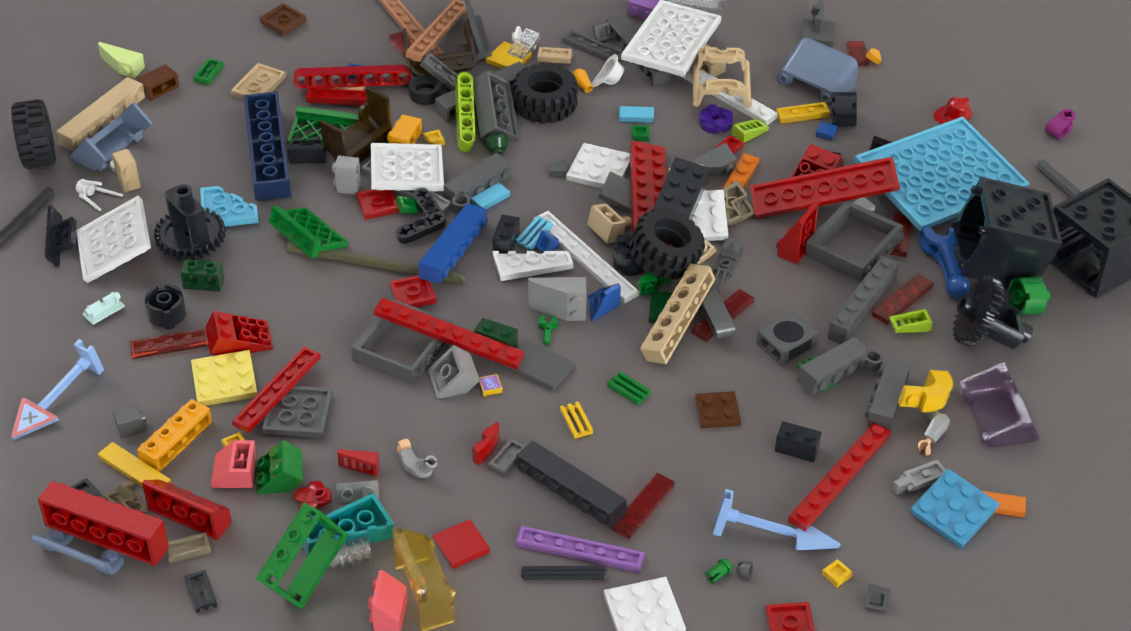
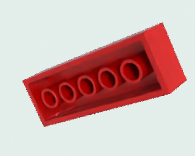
(103, 523)

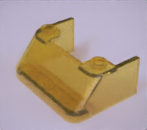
(417, 557)

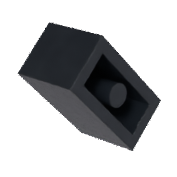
(506, 234)
(798, 441)

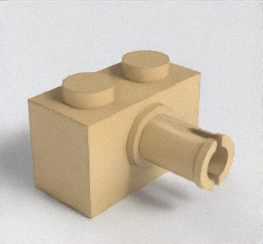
(607, 222)

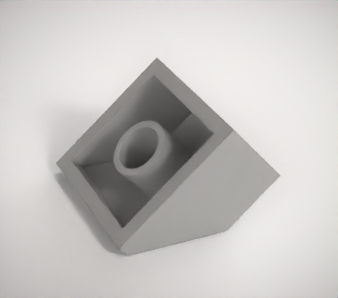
(453, 373)

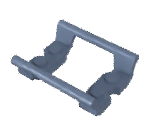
(58, 541)

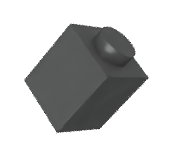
(129, 421)

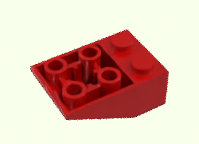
(816, 160)
(237, 333)

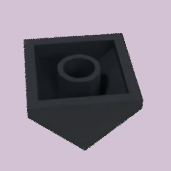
(306, 151)

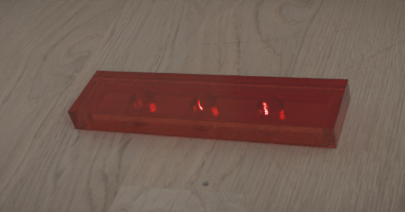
(902, 298)
(735, 306)
(168, 343)
(643, 505)

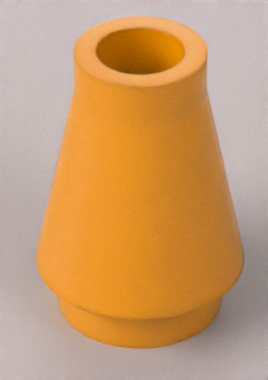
(583, 80)

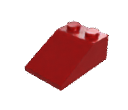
(793, 244)

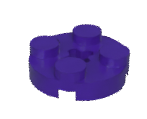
(722, 117)

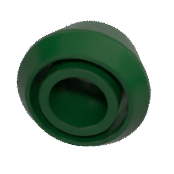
(497, 143)

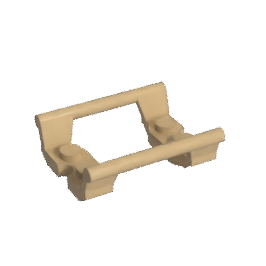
(715, 86)

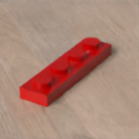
(336, 96)

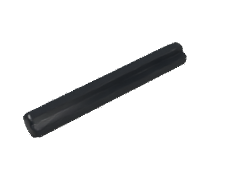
(564, 572)

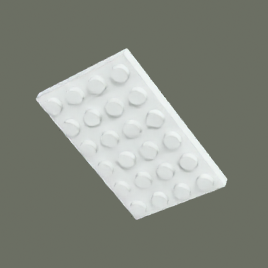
(671, 38)

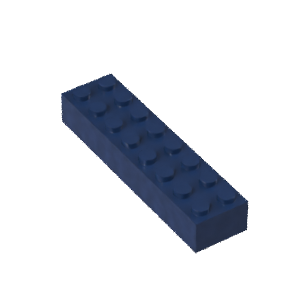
(267, 146)

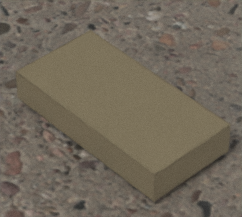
(188, 547)

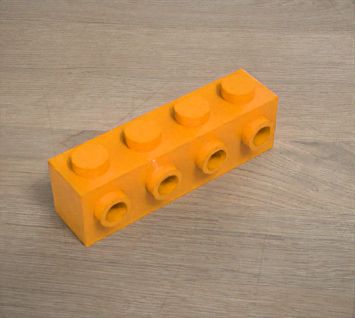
(175, 435)

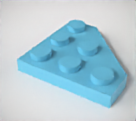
(228, 206)

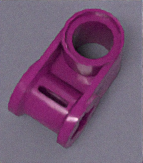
(1061, 124)

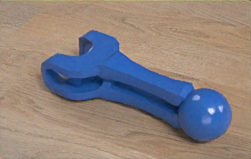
(943, 251)

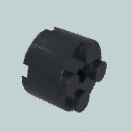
(844, 108)
(623, 258)
(165, 306)

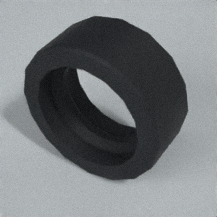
(424, 81)

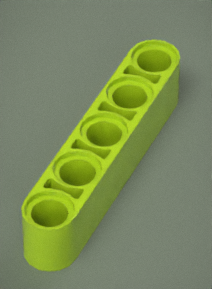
(465, 111)

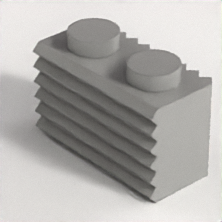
(347, 175)

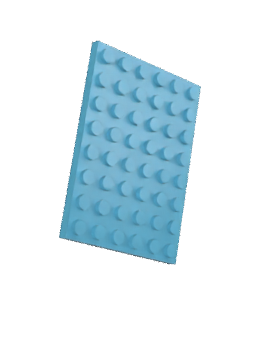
(940, 169)

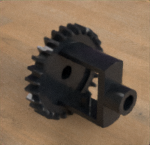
(188, 228)
(978, 314)

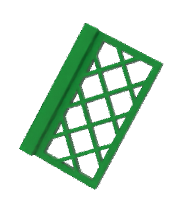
(314, 116)
(306, 230)

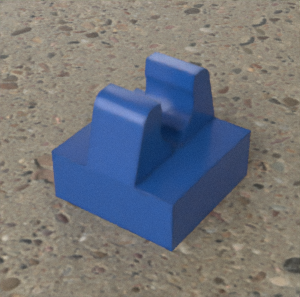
(547, 241)

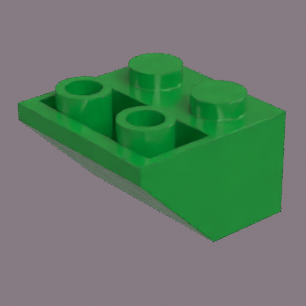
(279, 469)

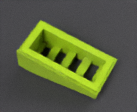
(745, 130)
(921, 321)

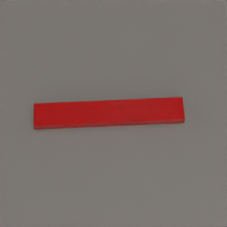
(276, 389)

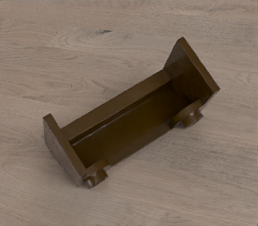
(462, 60)
(371, 127)

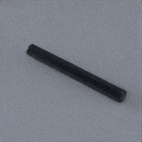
(25, 214)

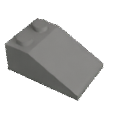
(559, 297)

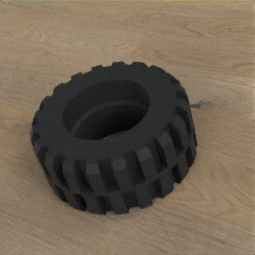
(545, 93)
(33, 134)
(674, 229)

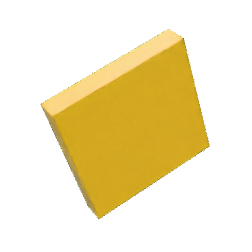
(501, 58)

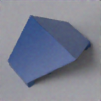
(604, 300)

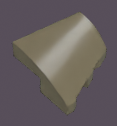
(736, 204)
(126, 496)

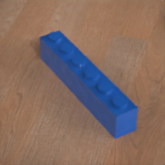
(452, 243)

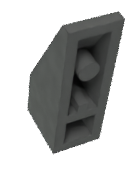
(718, 160)

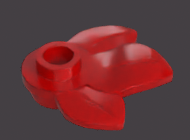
(314, 495)

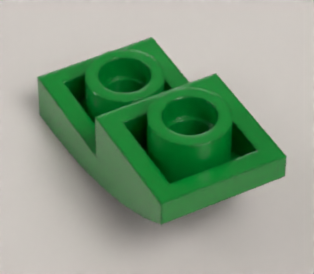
(650, 282)

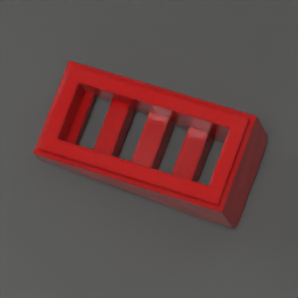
(360, 461)

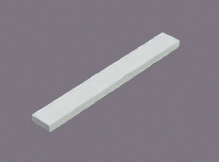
(589, 259)

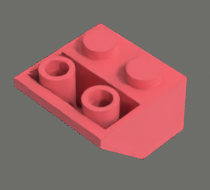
(235, 465)
(387, 603)

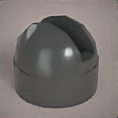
(745, 569)

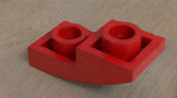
(489, 441)

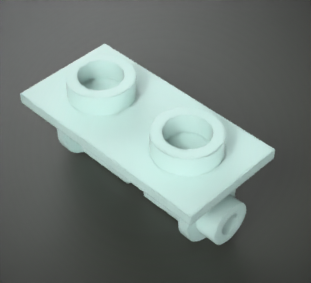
(99, 311)

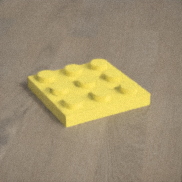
(224, 378)

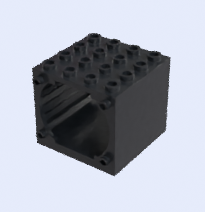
(1006, 231)
(1095, 237)

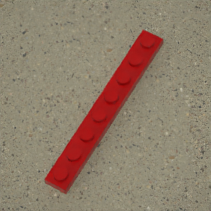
(449, 333)
(839, 476)

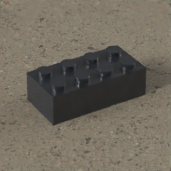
(683, 187)

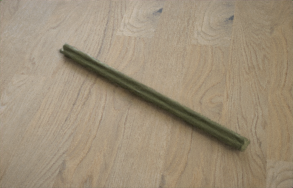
(369, 262)

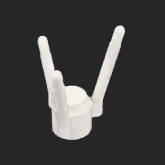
(87, 188)

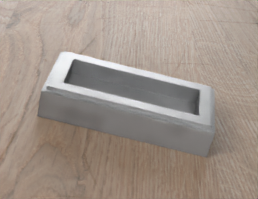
(506, 458)

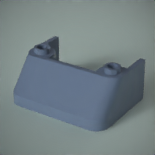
(125, 129)

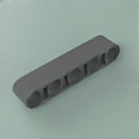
(717, 315)

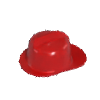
(955, 108)

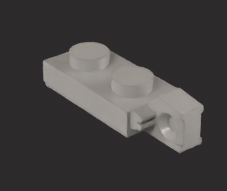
(918, 477)

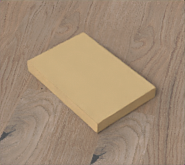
(258, 80)

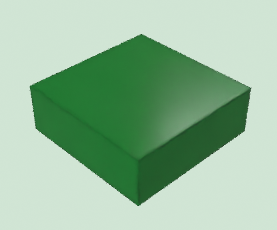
(640, 133)
(406, 205)

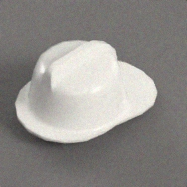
(610, 72)

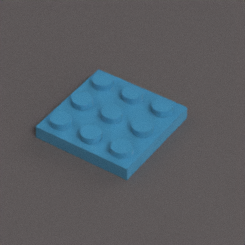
(954, 508)

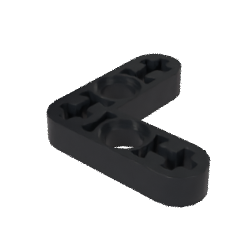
(429, 217)

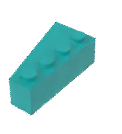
(357, 520)

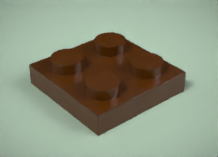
(283, 19)
(717, 409)

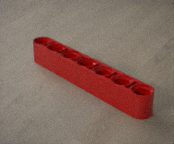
(343, 73)

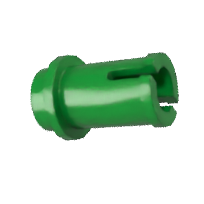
(723, 567)

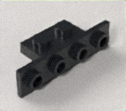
(59, 235)

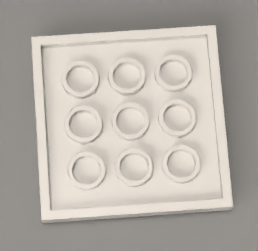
(406, 167)
(113, 239)

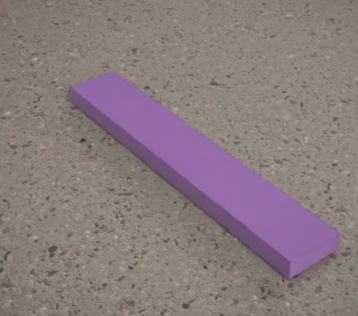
(580, 549)

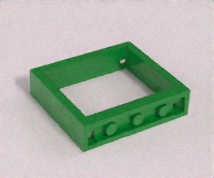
(314, 565)

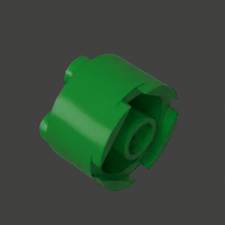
(1028, 295)

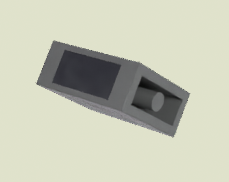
(787, 338)

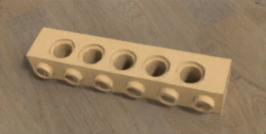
(677, 314)

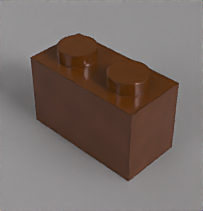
(159, 82)

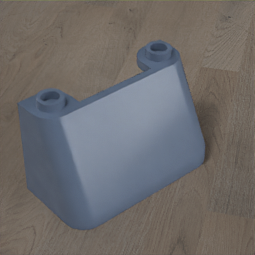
(820, 68)

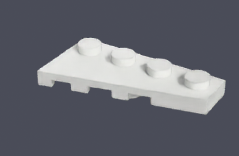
(524, 265)

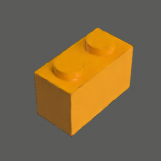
(405, 130)

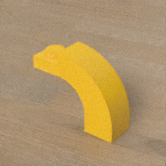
(931, 396)

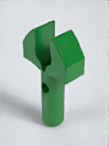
(547, 327)

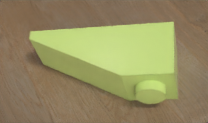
(122, 60)

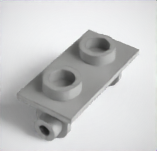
(356, 490)

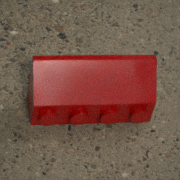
(186, 508)

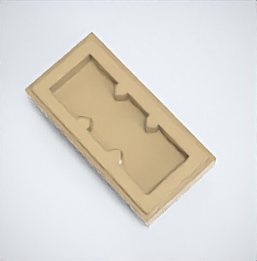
(554, 55)

